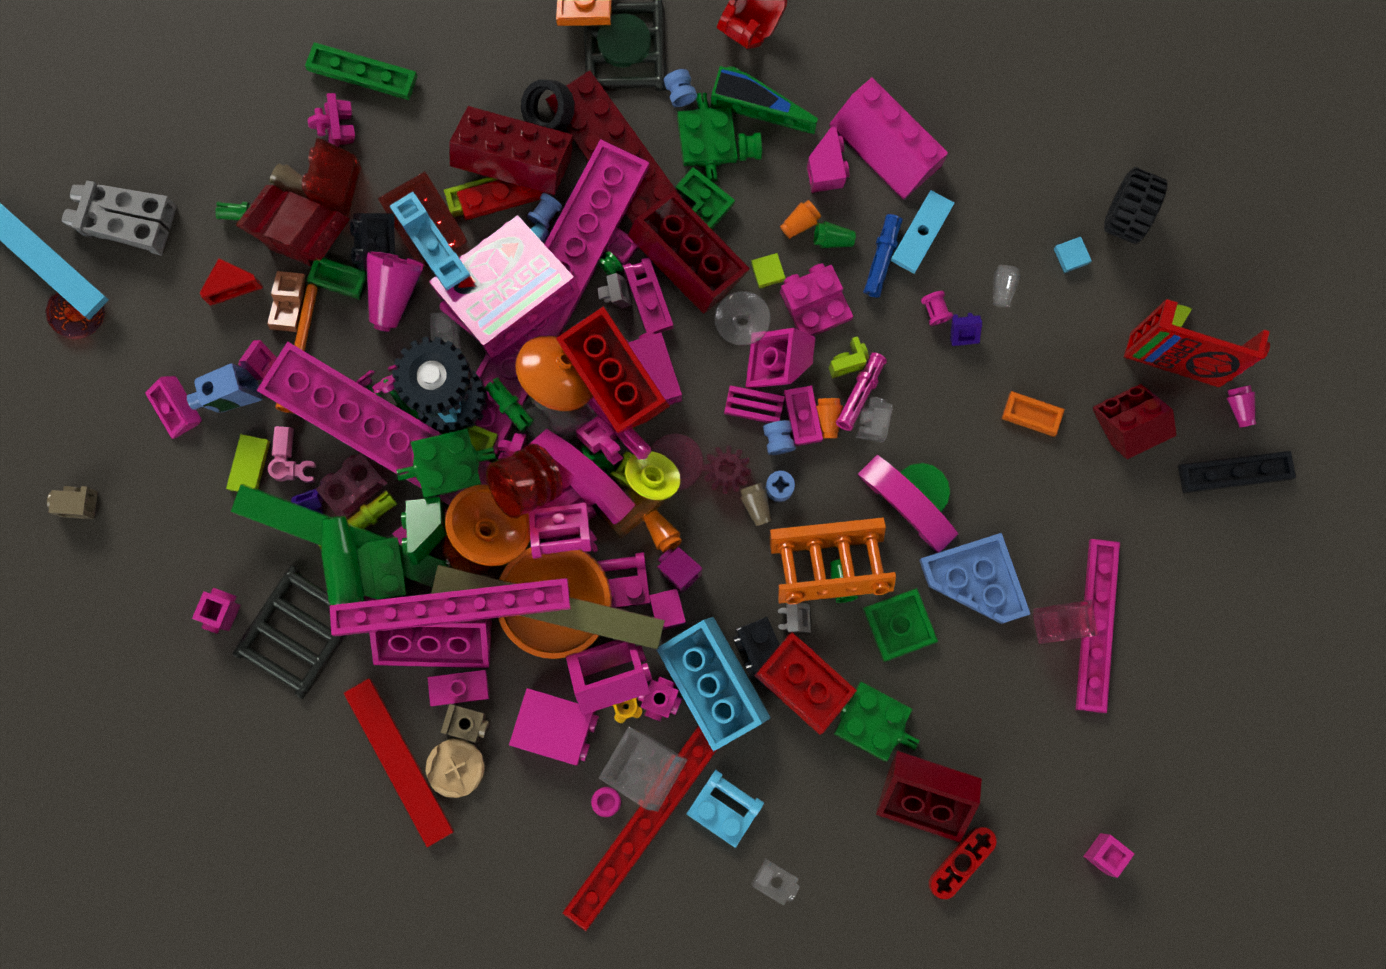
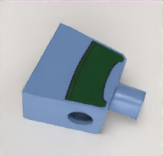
(224, 389)

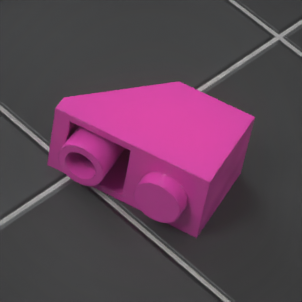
(825, 164)

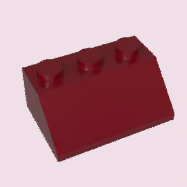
(929, 796)

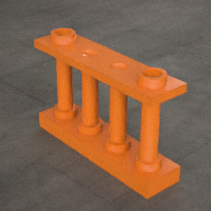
(826, 536)

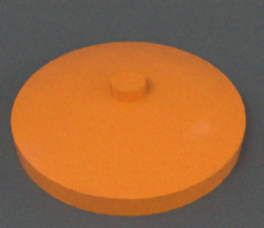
(585, 582)

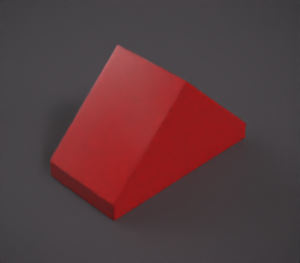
(227, 283)

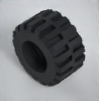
(1135, 205)

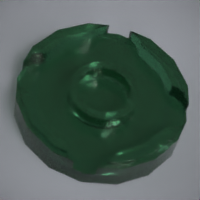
(624, 41)

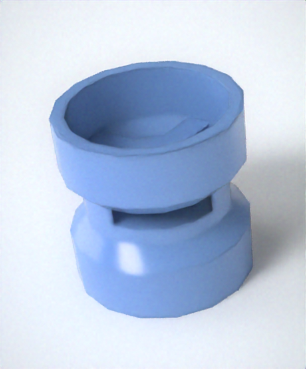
(681, 90)
(779, 437)

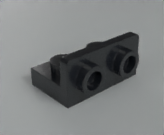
(371, 233)
(757, 642)

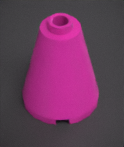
(389, 287)

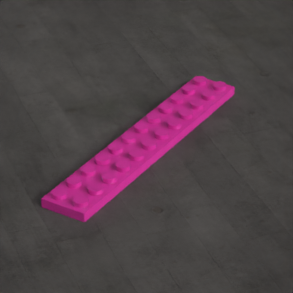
(578, 243)

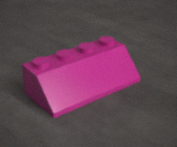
(888, 138)
(435, 645)

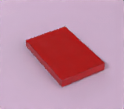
(805, 683)

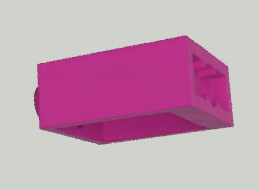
(613, 689)

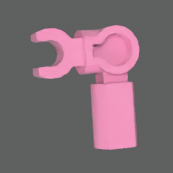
(280, 467)

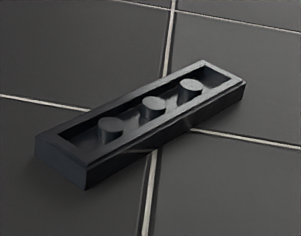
(1236, 472)

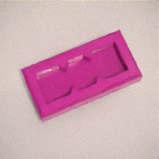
(458, 688)

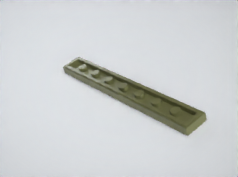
(582, 616)

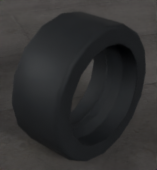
(565, 100)

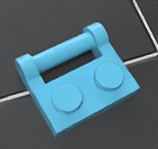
(718, 816)

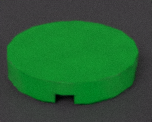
(930, 482)

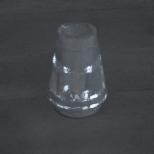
(1005, 284)

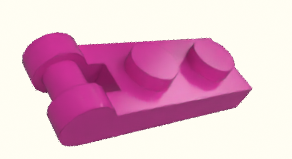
(648, 297)

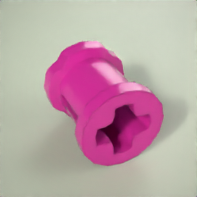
(936, 308)

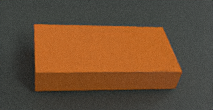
(1033, 414)

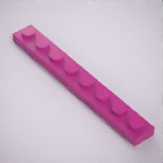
(449, 607)

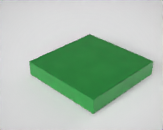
(900, 625)

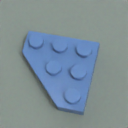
(979, 578)

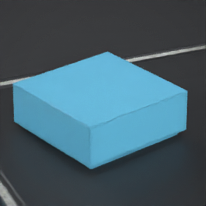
(1072, 254)

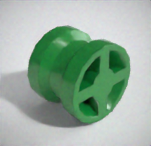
(749, 146)

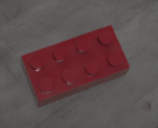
(510, 150)

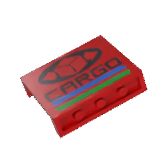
(1189, 352)

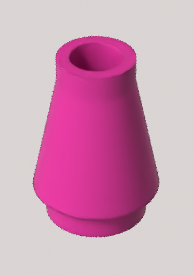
(1243, 405)

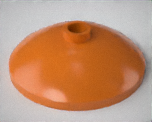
(550, 375)
(477, 511)

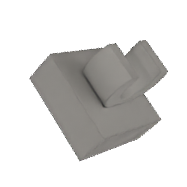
(616, 291)
(797, 618)

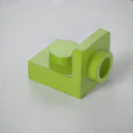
(846, 363)

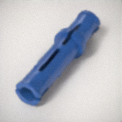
(885, 245)

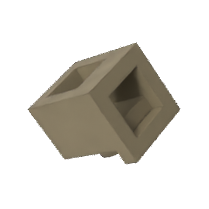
(73, 502)
(453, 719)

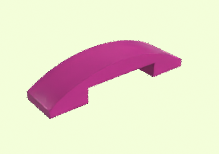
(909, 502)

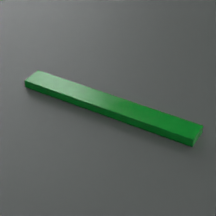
(308, 526)

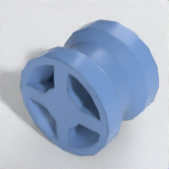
(779, 491)

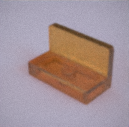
(642, 507)

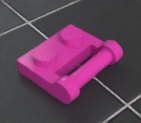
(559, 522)
(628, 590)

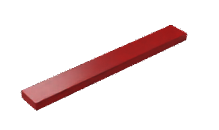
(636, 838)

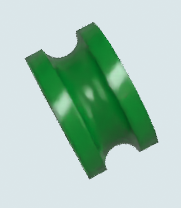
(610, 264)

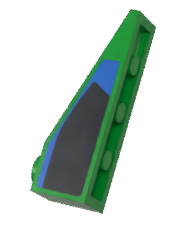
(756, 100)

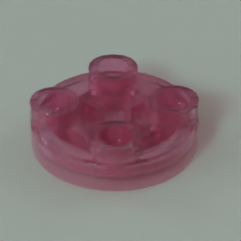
(684, 454)

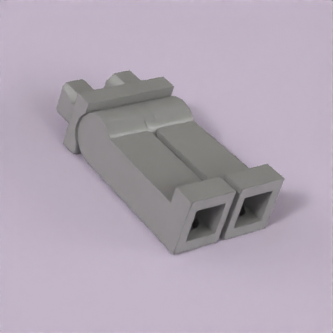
(121, 215)

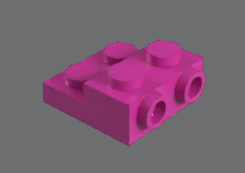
(816, 300)

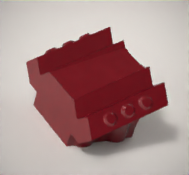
(292, 224)

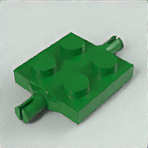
(707, 137)
(445, 463)
(875, 722)

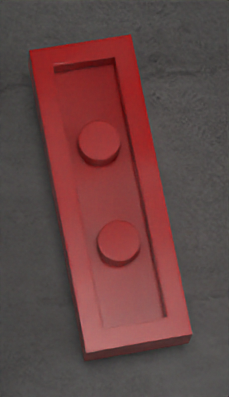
(493, 198)

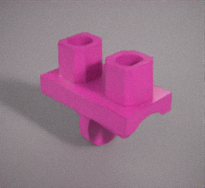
(334, 111)

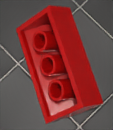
(612, 371)

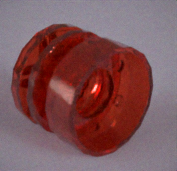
(524, 480)

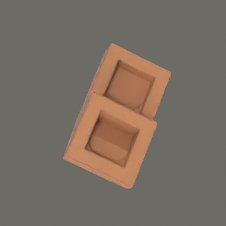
(287, 301)

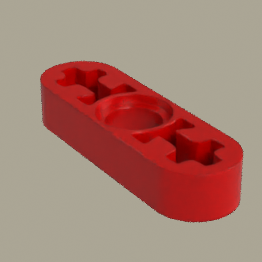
(983, 852)

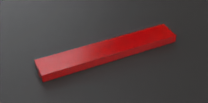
(398, 762)

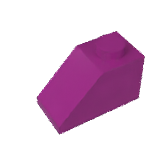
(679, 569)

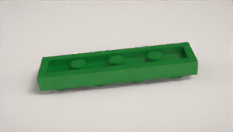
(361, 71)

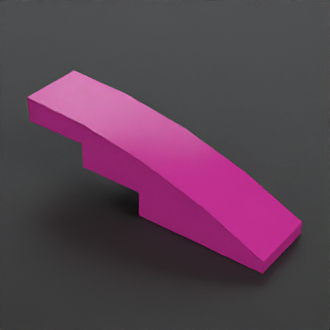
(585, 477)

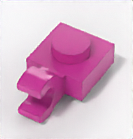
(600, 436)

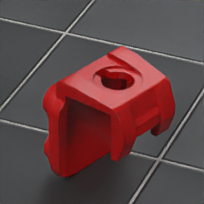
(751, 20)

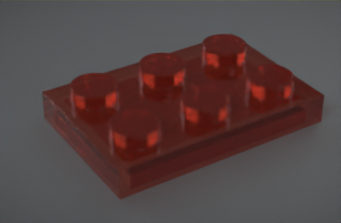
(435, 207)

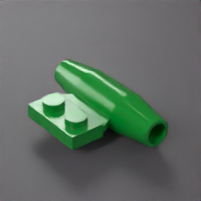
(355, 573)

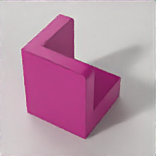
(668, 607)
(1109, 855)

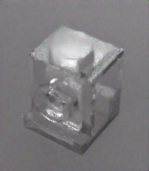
(875, 420)
(763, 879)

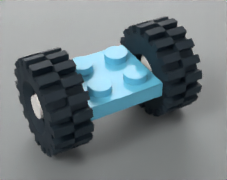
(440, 385)

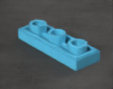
(929, 220)

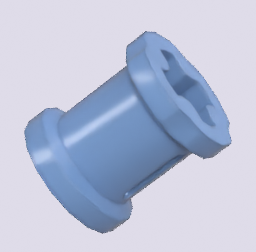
(545, 210)

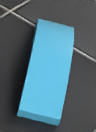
(429, 241)

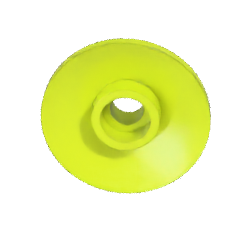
(653, 477)

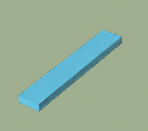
(49, 265)

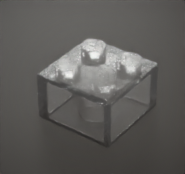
(643, 769)

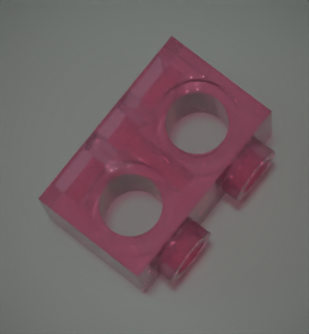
(355, 491)
(1065, 621)

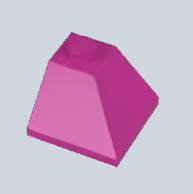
(779, 358)

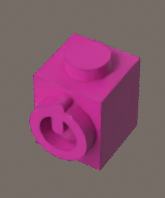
(216, 610)

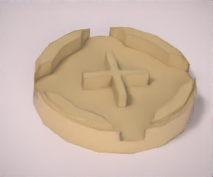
(455, 768)

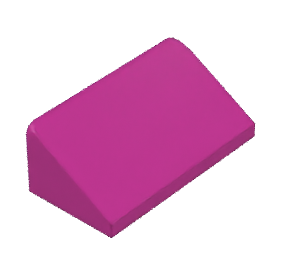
(171, 406)

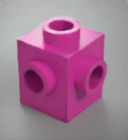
(671, 703)

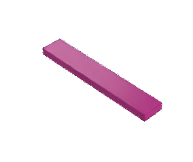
(1097, 650)

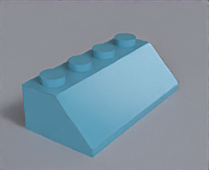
(713, 683)

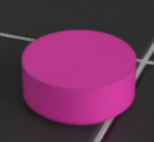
(606, 802)

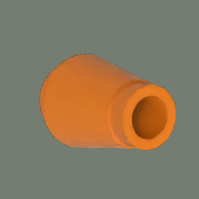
(800, 219)
(828, 412)
(662, 532)

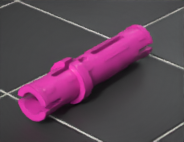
(865, 383)

